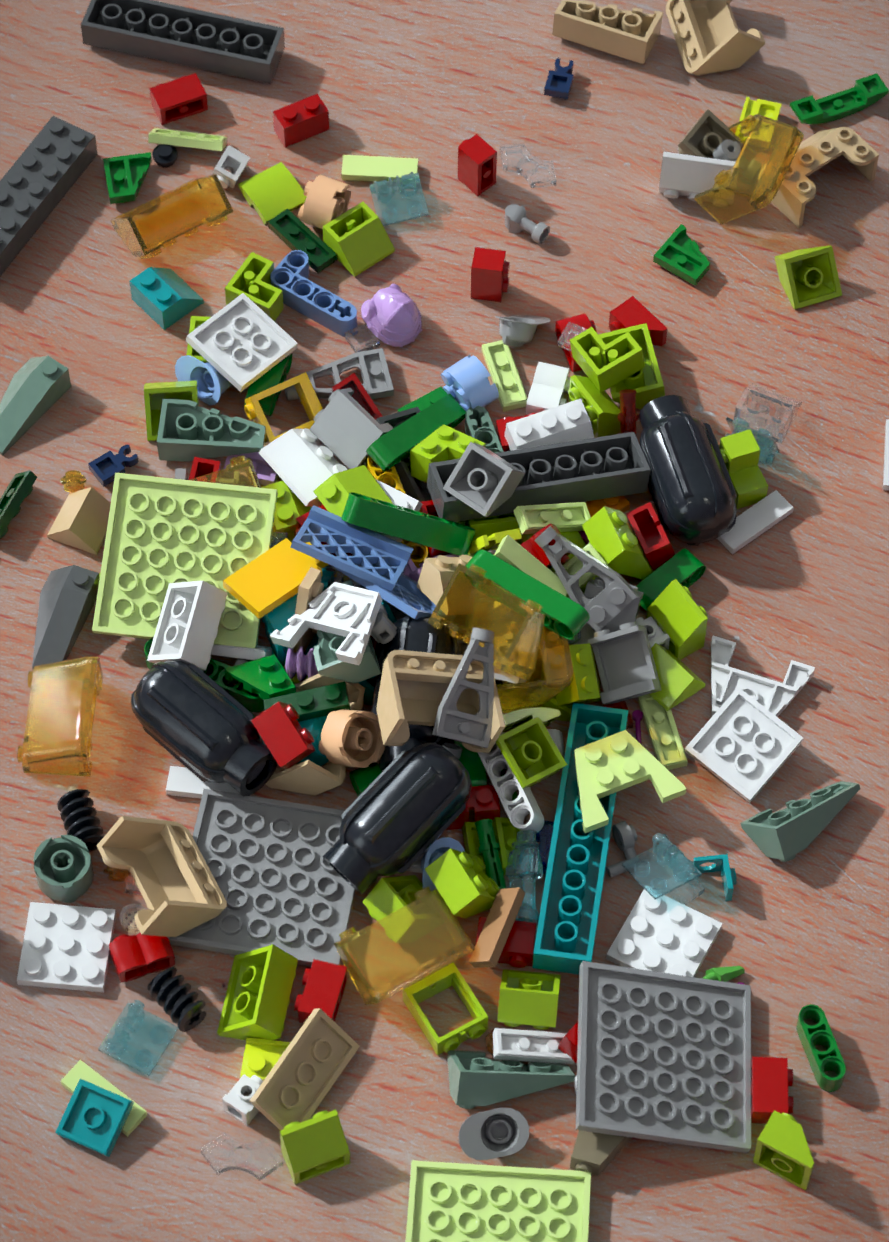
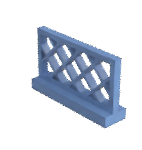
(364, 544)
(404, 595)

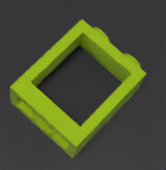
(434, 984)

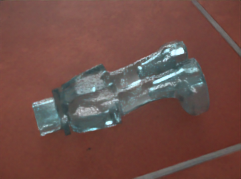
(522, 870)

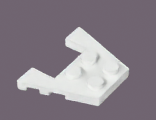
(338, 611)
(767, 692)

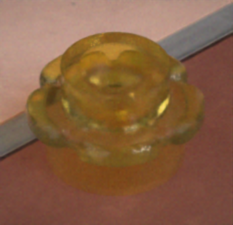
(73, 481)

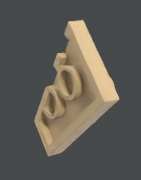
(308, 590)

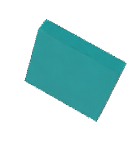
(94, 1117)

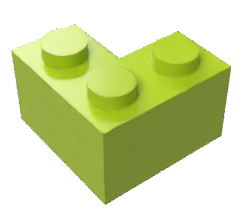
(255, 282)
(606, 362)
(439, 446)
(741, 459)

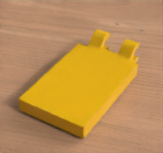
(271, 578)

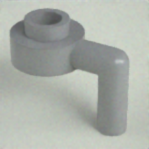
(625, 839)

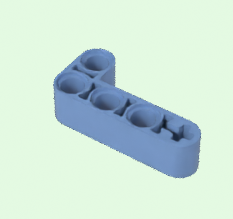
(309, 298)

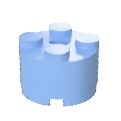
(469, 383)

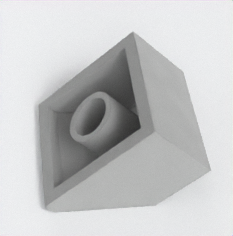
(483, 479)

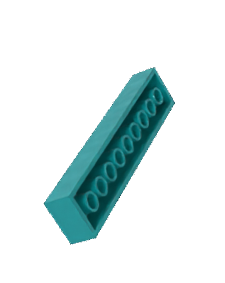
(575, 858)

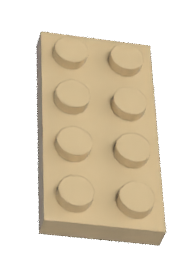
(305, 1071)

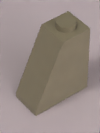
(596, 1151)

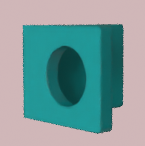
(721, 863)

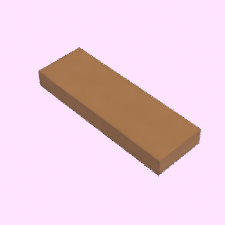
(497, 927)

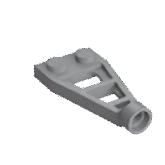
(373, 371)
(604, 605)
(462, 726)

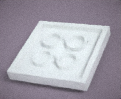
(241, 342)
(744, 744)
(664, 937)
(66, 947)

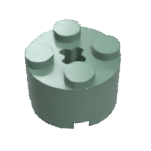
(63, 868)

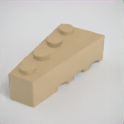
(608, 28)

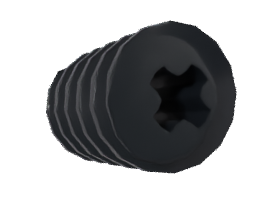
(80, 817)
(176, 1000)

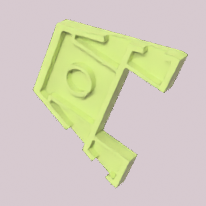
(614, 766)

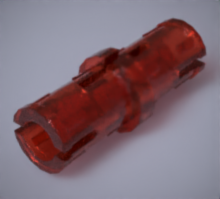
(628, 411)

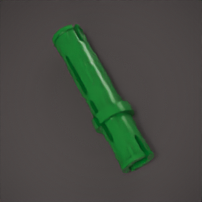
(490, 851)

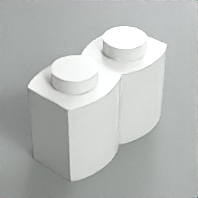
(548, 388)

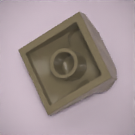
(705, 136)

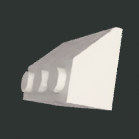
(689, 174)
(552, 426)
(301, 463)
(188, 623)

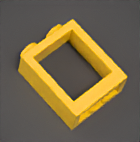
(306, 394)

